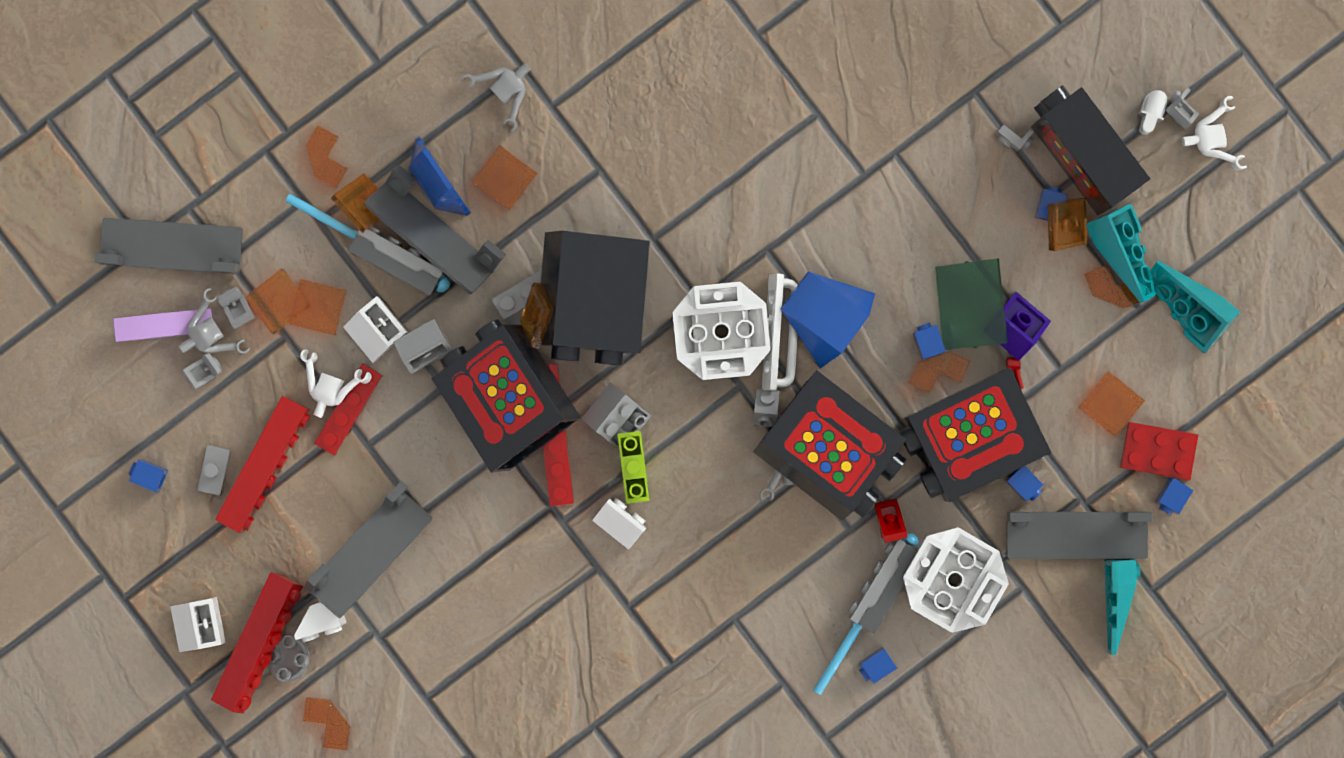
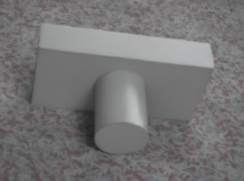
(214, 470)

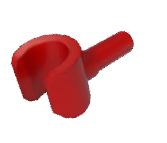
(1014, 364)

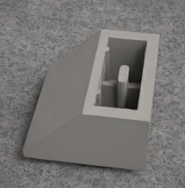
(422, 346)
(615, 414)

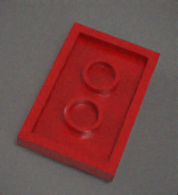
(1159, 451)

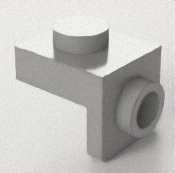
(1180, 110)
(1009, 138)
(235, 307)
(202, 371)
(765, 407)

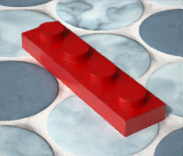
(347, 413)

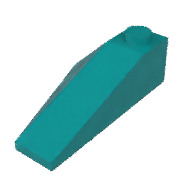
(1119, 243)
(1197, 308)
(1119, 589)

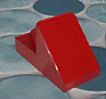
(890, 520)

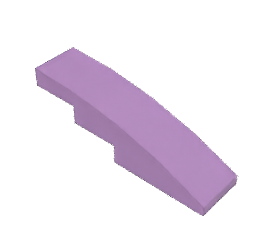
(154, 325)

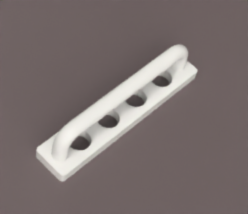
(770, 362)

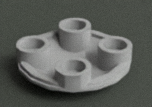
(289, 659)

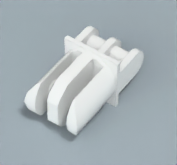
(1152, 111)

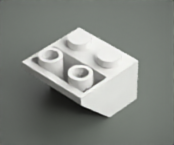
(375, 329)
(620, 523)
(317, 620)
(198, 624)

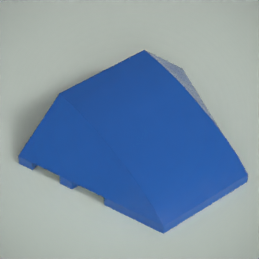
(434, 182)
(826, 315)

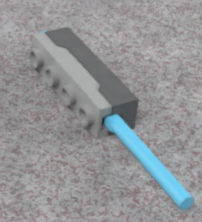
(383, 252)
(876, 599)

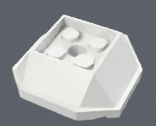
(724, 305)
(979, 587)

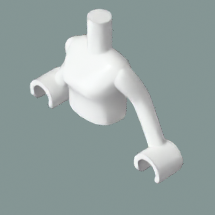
(1213, 137)
(328, 389)

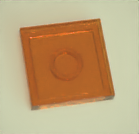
(504, 178)
(352, 199)
(1067, 224)
(277, 301)
(324, 308)
(536, 315)
(1111, 404)

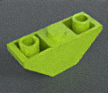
(633, 467)

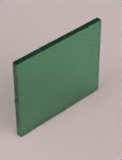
(971, 304)

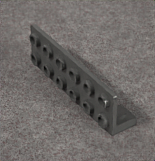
(430, 234)
(170, 245)
(1077, 535)
(368, 552)

